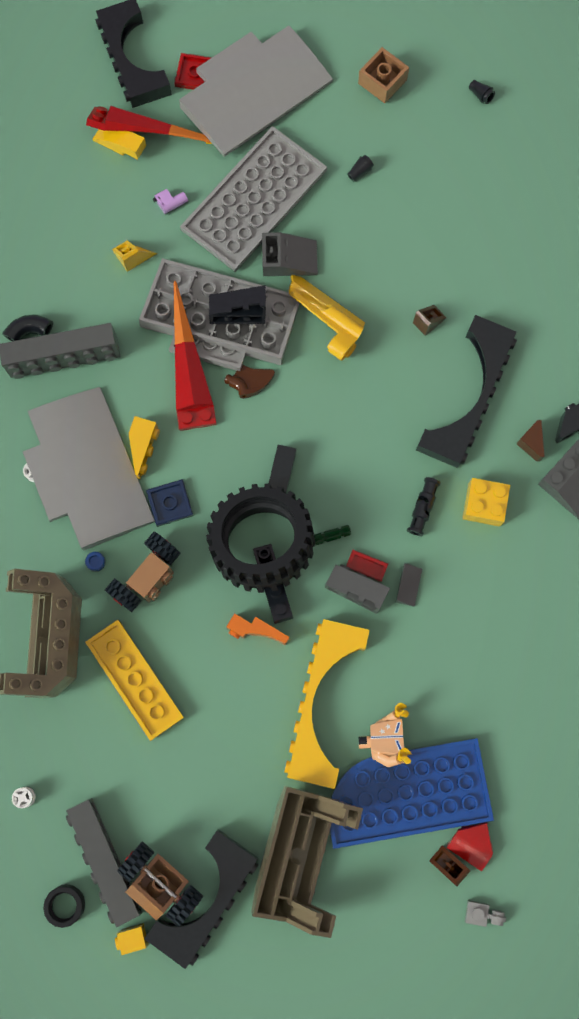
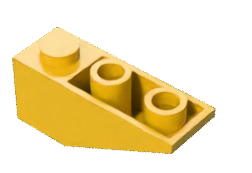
(141, 438)

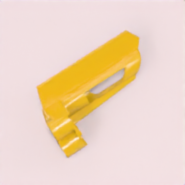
(331, 313)

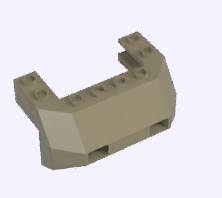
(52, 635)
(295, 858)

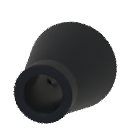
(482, 92)
(360, 168)

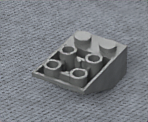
(288, 255)

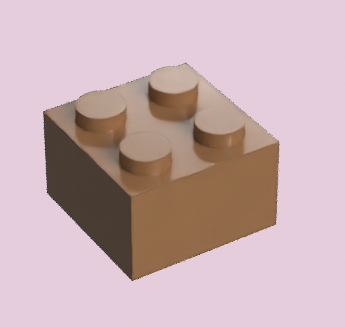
(383, 75)

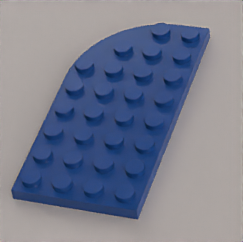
(433, 793)

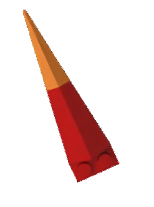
(122, 120)
(193, 397)

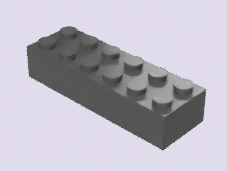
(59, 350)

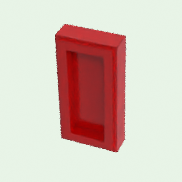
(367, 565)

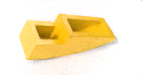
(121, 142)

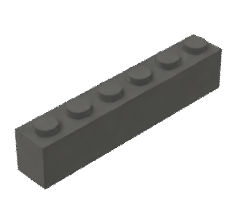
(103, 862)

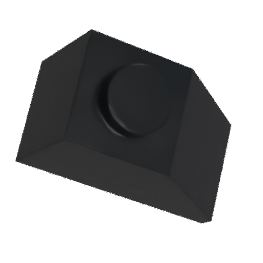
(568, 423)

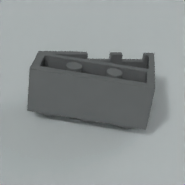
(357, 588)

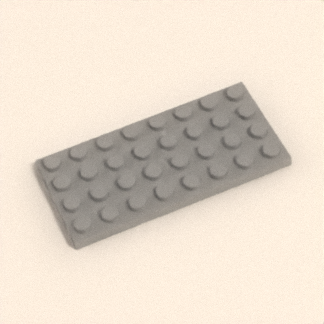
(253, 198)

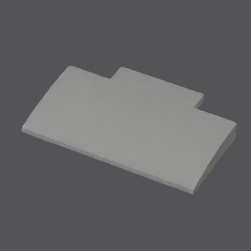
(252, 87)
(218, 343)
(85, 469)

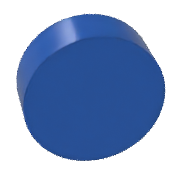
(95, 561)

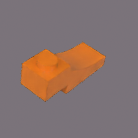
(240, 628)

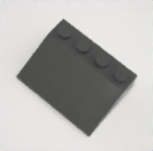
(563, 480)

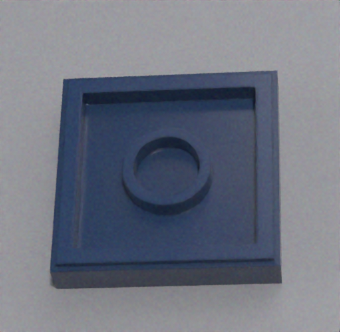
(169, 503)

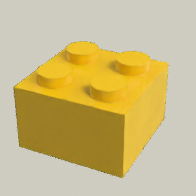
(486, 502)

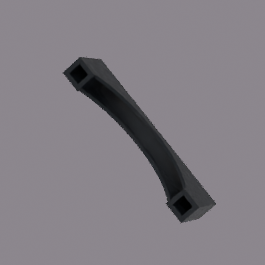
(492, 345)

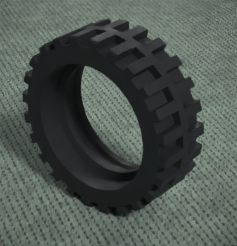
(252, 502)

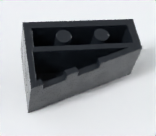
(238, 306)

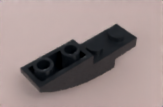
(276, 599)

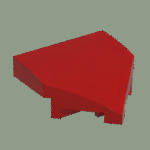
(473, 845)

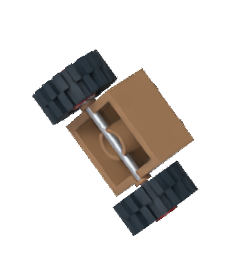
(149, 576)
(158, 886)

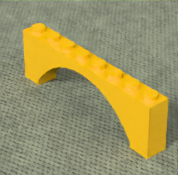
(308, 760)

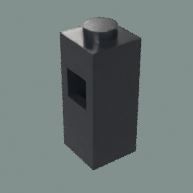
(282, 467)

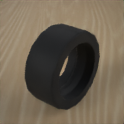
(48, 910)

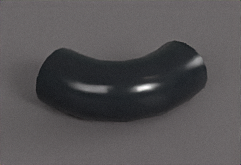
(27, 324)

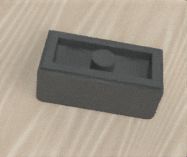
(408, 585)

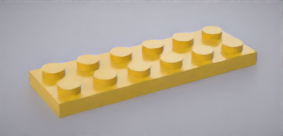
(134, 680)

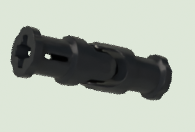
(422, 508)

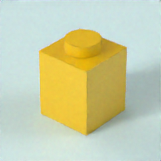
(131, 939)

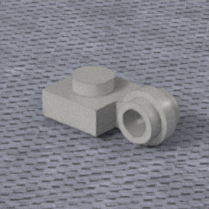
(478, 914)

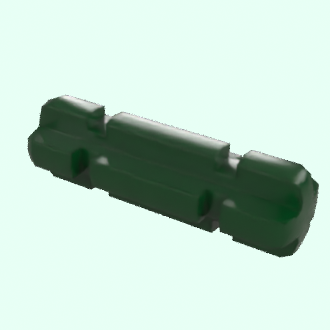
(332, 534)

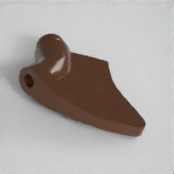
(249, 381)

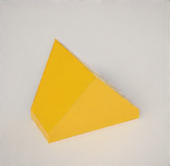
(131, 255)

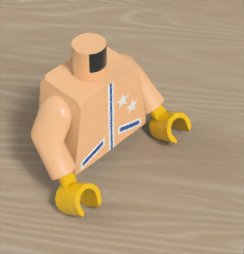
(387, 739)

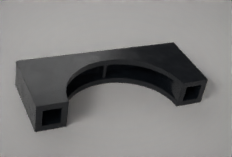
(139, 84)
(184, 941)

